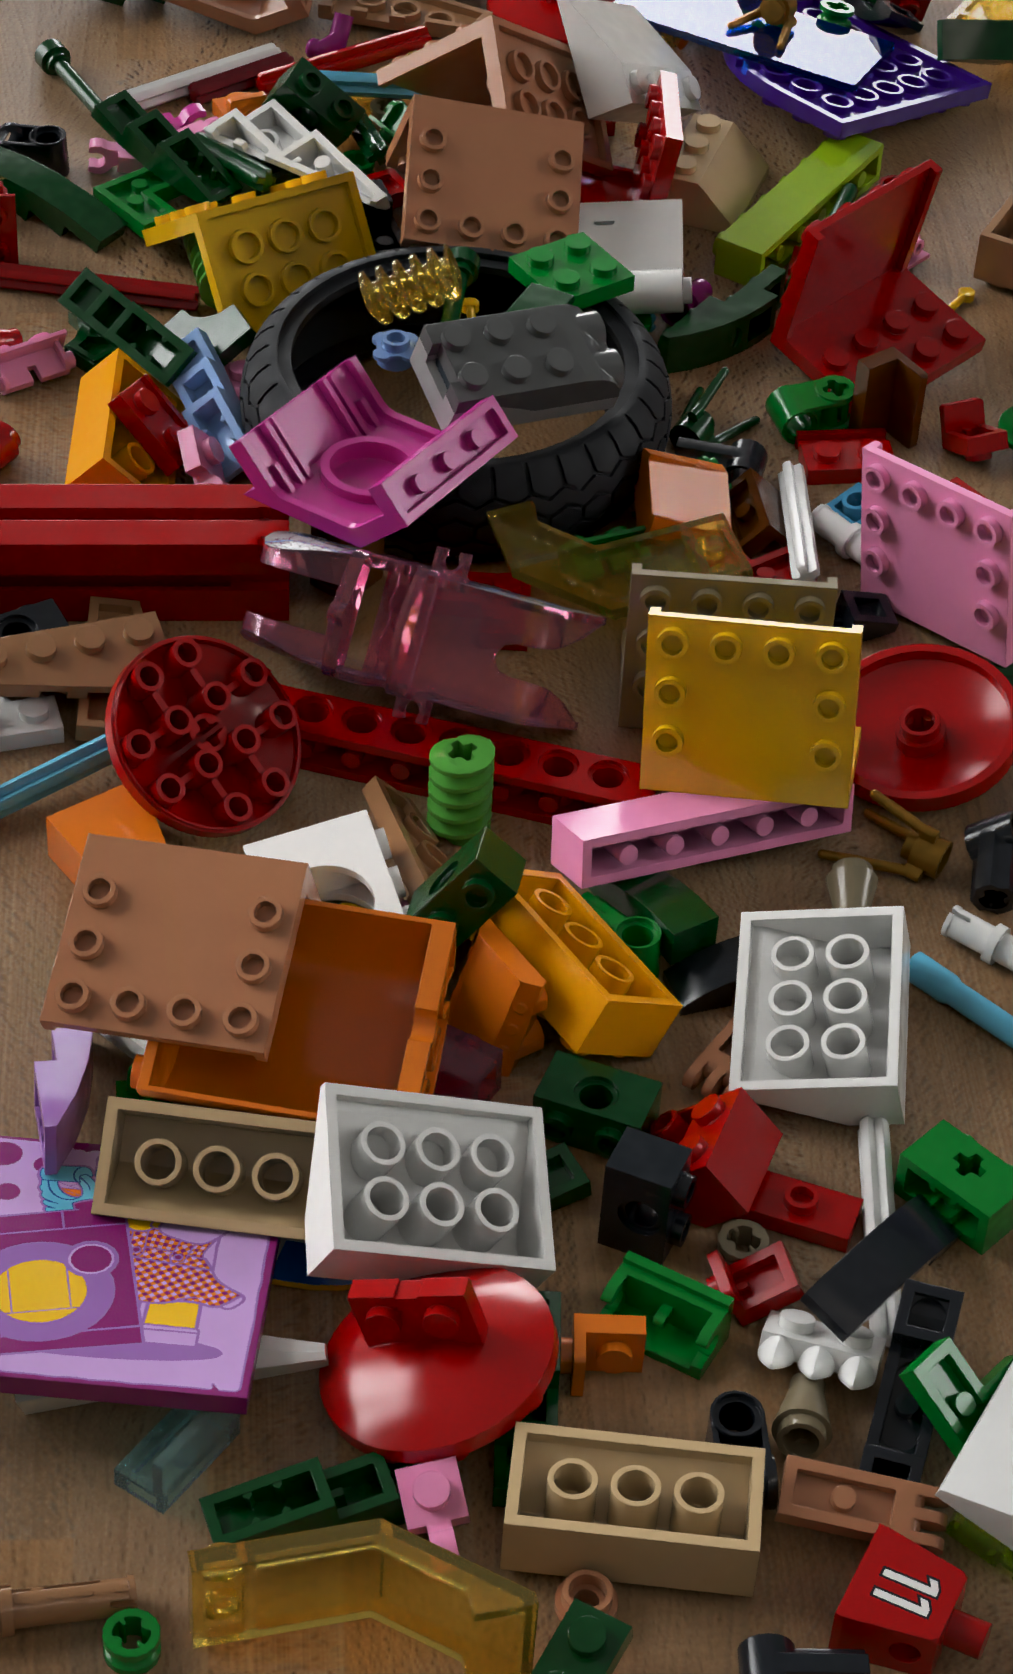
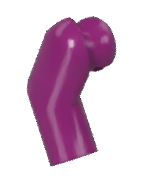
(335, 40)

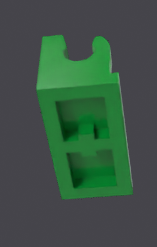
(683, 1317)

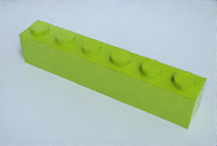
(806, 194)

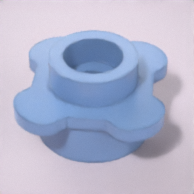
(394, 349)

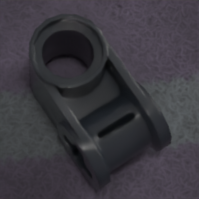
(40, 143)
(746, 1415)

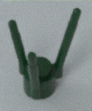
(699, 424)

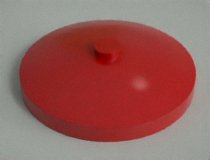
(932, 726)

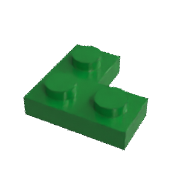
(137, 198)
(951, 1390)

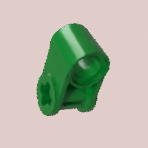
(811, 406)

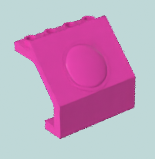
(358, 465)

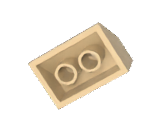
(716, 173)

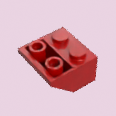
(729, 1153)

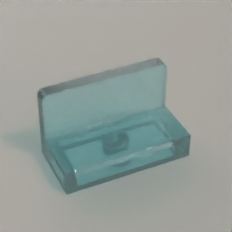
(175, 1455)

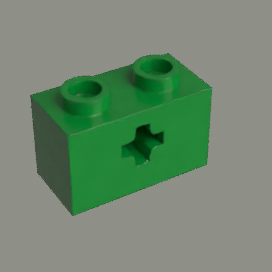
(961, 1182)

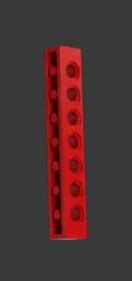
(529, 775)

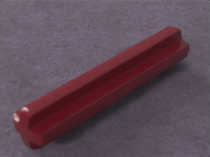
(234, 80)

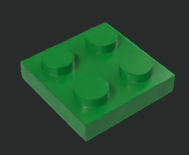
(574, 267)

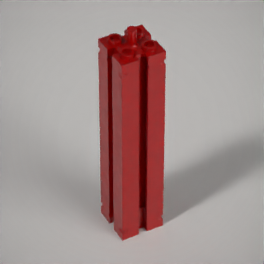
(168, 545)

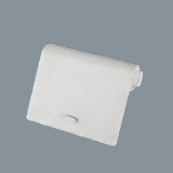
(647, 242)

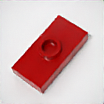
(805, 1211)

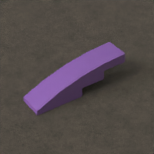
(62, 1094)

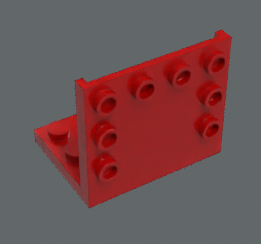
(656, 156)
(857, 295)

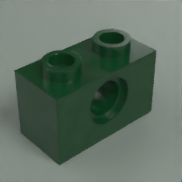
(316, 102)
(471, 884)
(594, 1103)

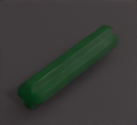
(370, 141)
(239, 165)

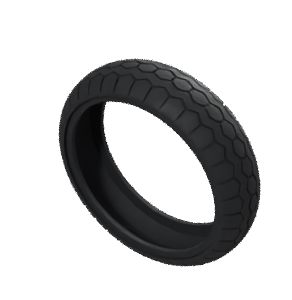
(572, 483)

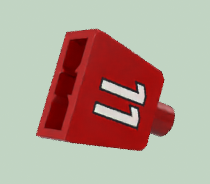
(906, 1607)

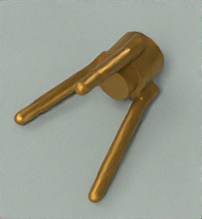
(774, 13)
(923, 846)

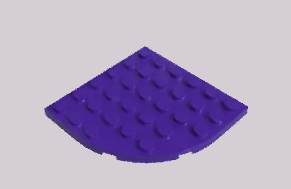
(899, 89)

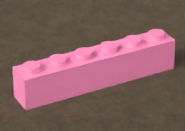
(679, 832)

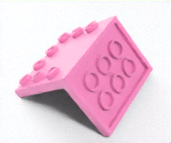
(938, 554)

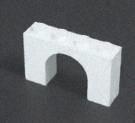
(343, 859)

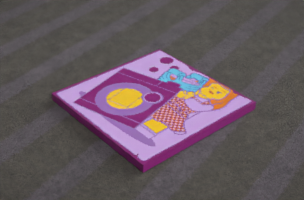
(122, 1302)

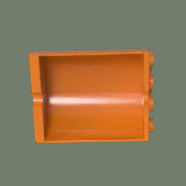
(354, 1011)

